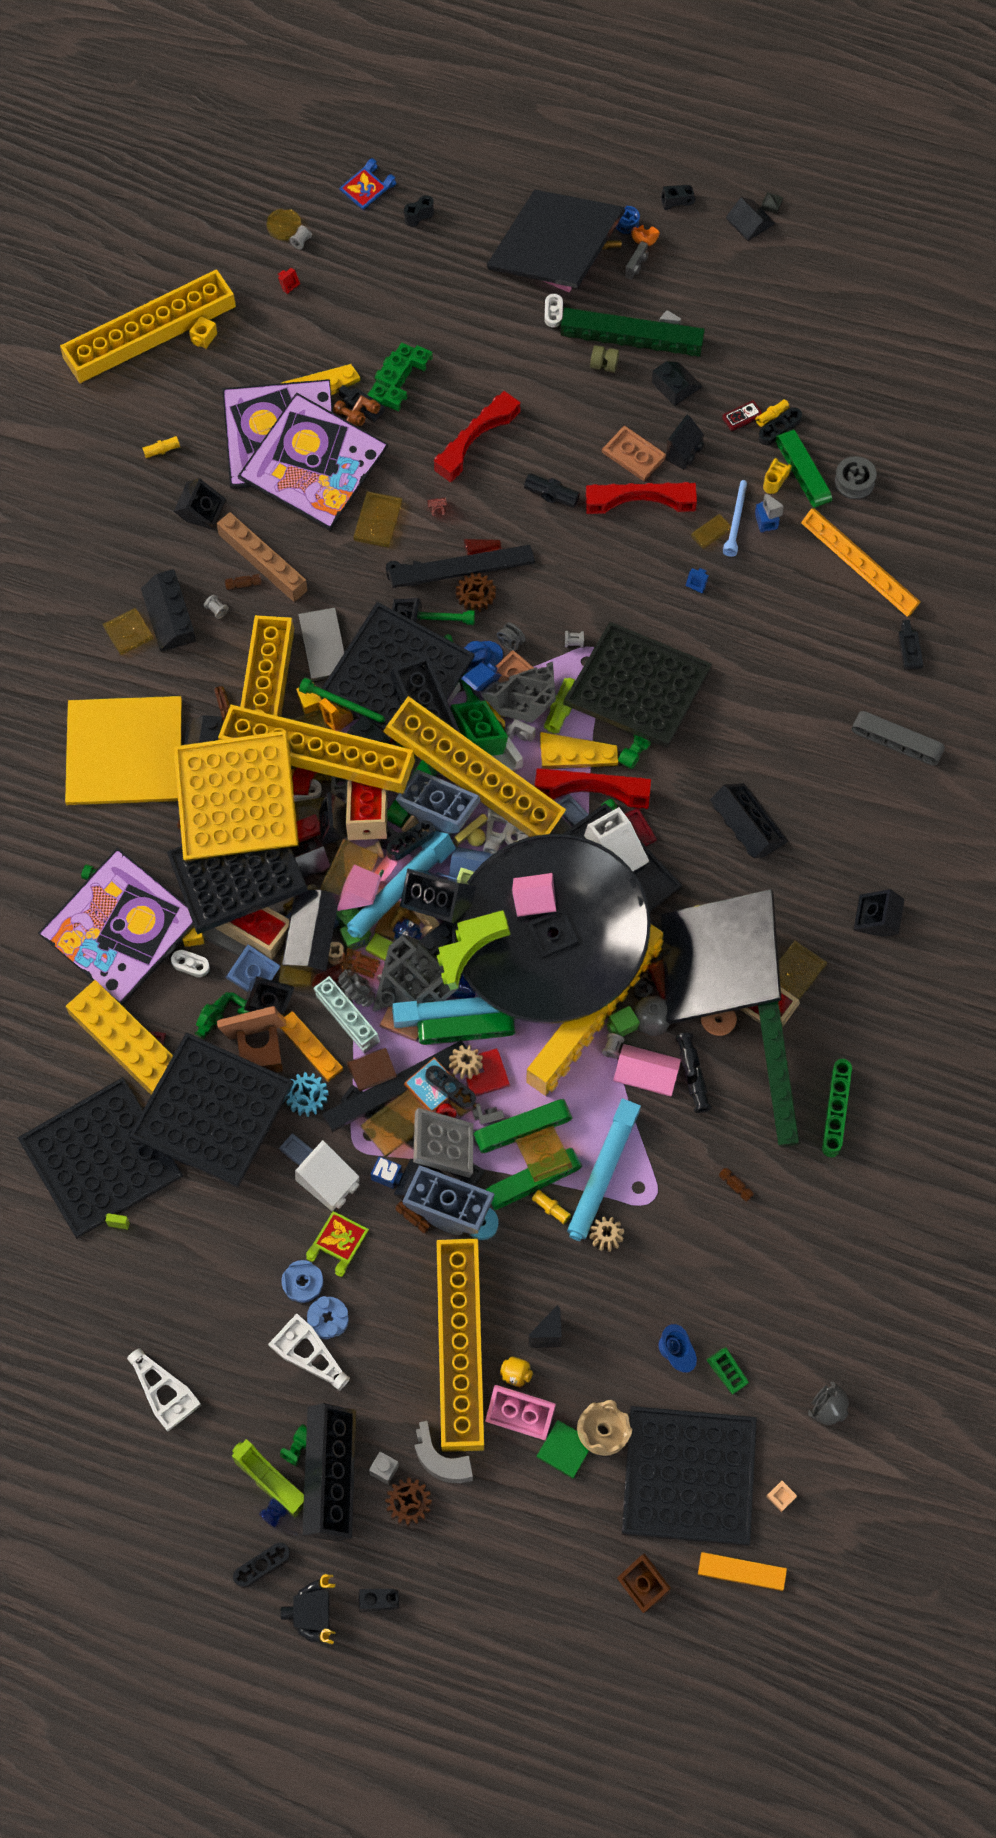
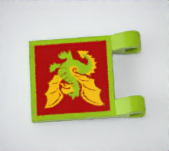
(339, 1239)

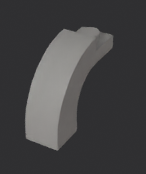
(445, 1469)

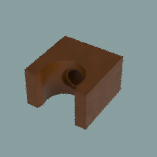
(266, 1056)

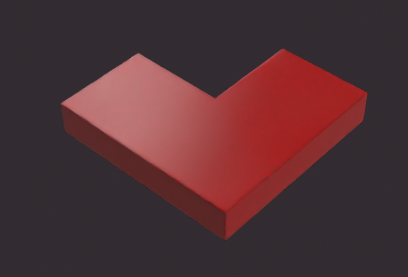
(492, 1078)

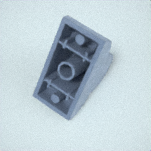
(438, 802)
(447, 1202)

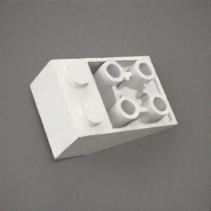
(619, 836)

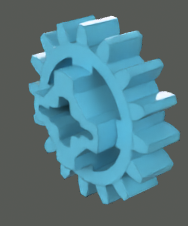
(314, 1091)

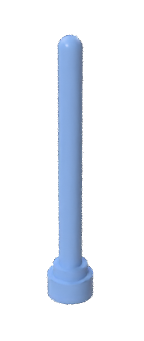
(730, 547)

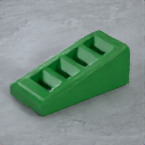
(722, 1374)

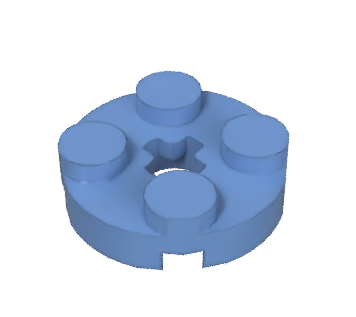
(302, 1293)
(338, 1312)

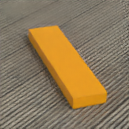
(742, 1571)

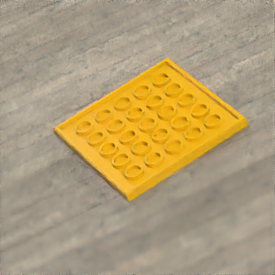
(122, 750)
(235, 796)

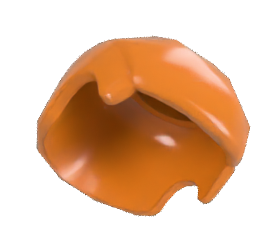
(648, 236)

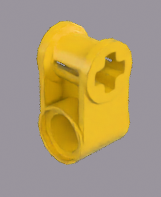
(776, 476)

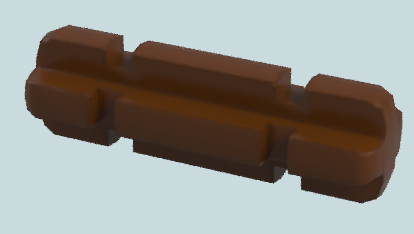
(244, 581)
(222, 701)
(736, 1184)
(412, 1217)

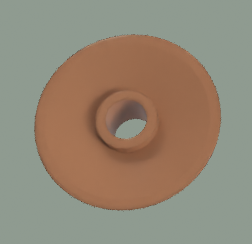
(726, 1026)

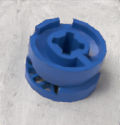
(629, 220)

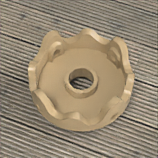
(613, 1419)

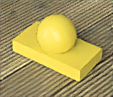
(472, 833)

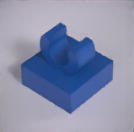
(697, 579)

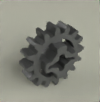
(356, 988)

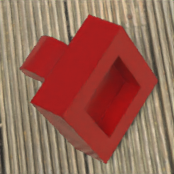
(288, 280)

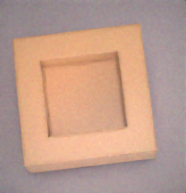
(781, 1496)

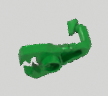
(212, 1013)

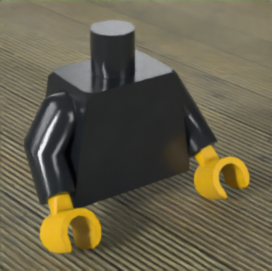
(311, 1611)

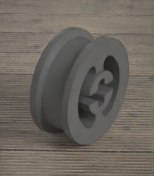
(856, 469)

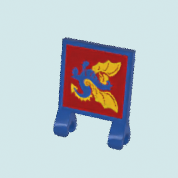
(365, 187)

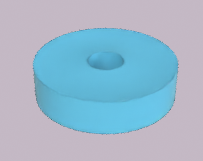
(489, 1228)

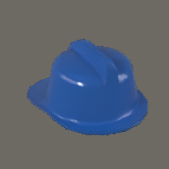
(484, 652)
(677, 1348)

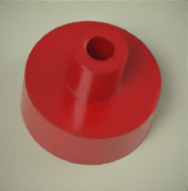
(447, 1110)

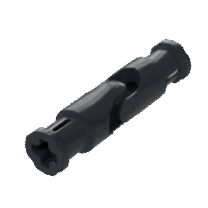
(691, 1064)

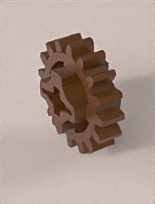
(475, 592)
(417, 1505)

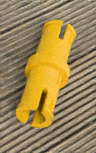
(772, 413)
(161, 447)
(551, 1207)

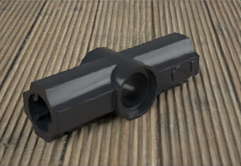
(552, 490)

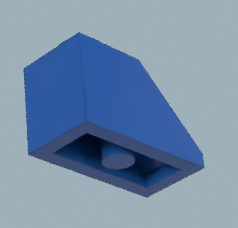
(482, 676)

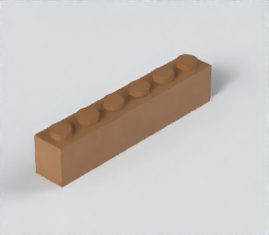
(262, 557)

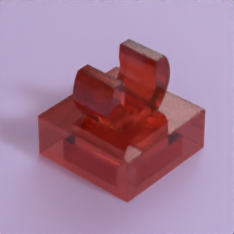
(437, 503)

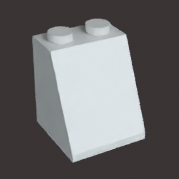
(327, 1176)

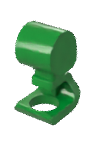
(630, 756)
(299, 1444)

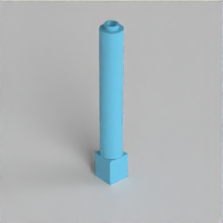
(432, 851)
(410, 1013)
(603, 1169)

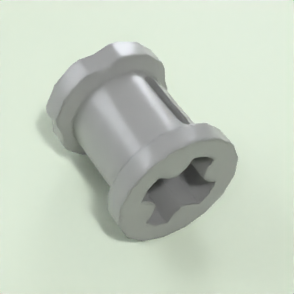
(300, 237)
(216, 606)
(574, 639)
(612, 1045)

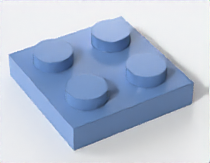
(249, 965)

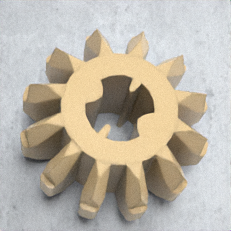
(461, 1067)
(608, 1226)

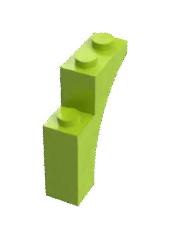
(471, 937)
(267, 1477)

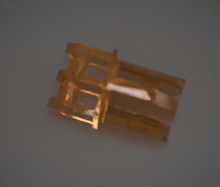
(362, 964)

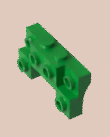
(395, 372)

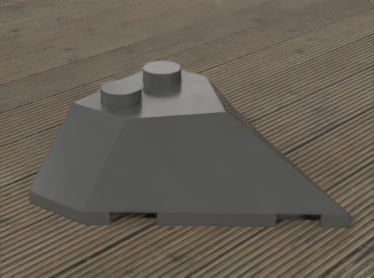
(524, 694)
(410, 975)

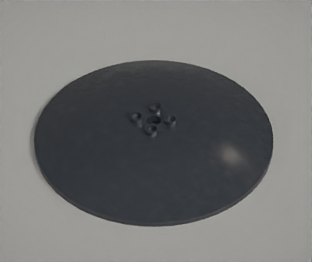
(599, 924)

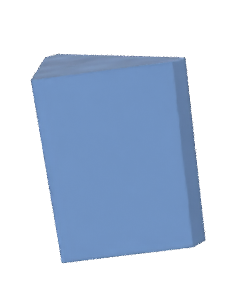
(466, 859)

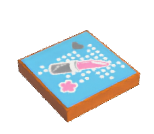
(426, 1094)

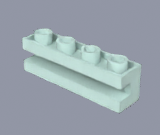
(346, 1014)

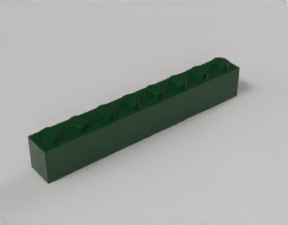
(632, 332)
(778, 1074)

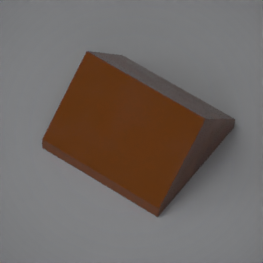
(371, 1069)
(644, 1583)

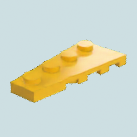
(339, 376)
(571, 752)

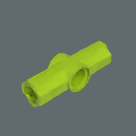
(557, 710)

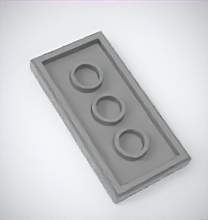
(321, 642)

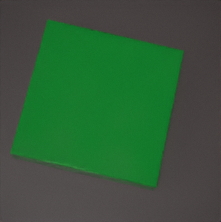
(563, 1450)

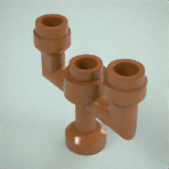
(355, 416)

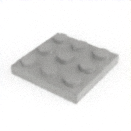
(443, 1142)

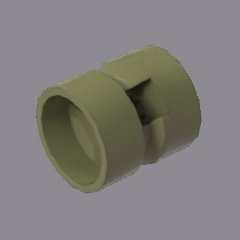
(600, 354)

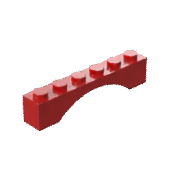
(499, 412)
(675, 495)
(629, 790)

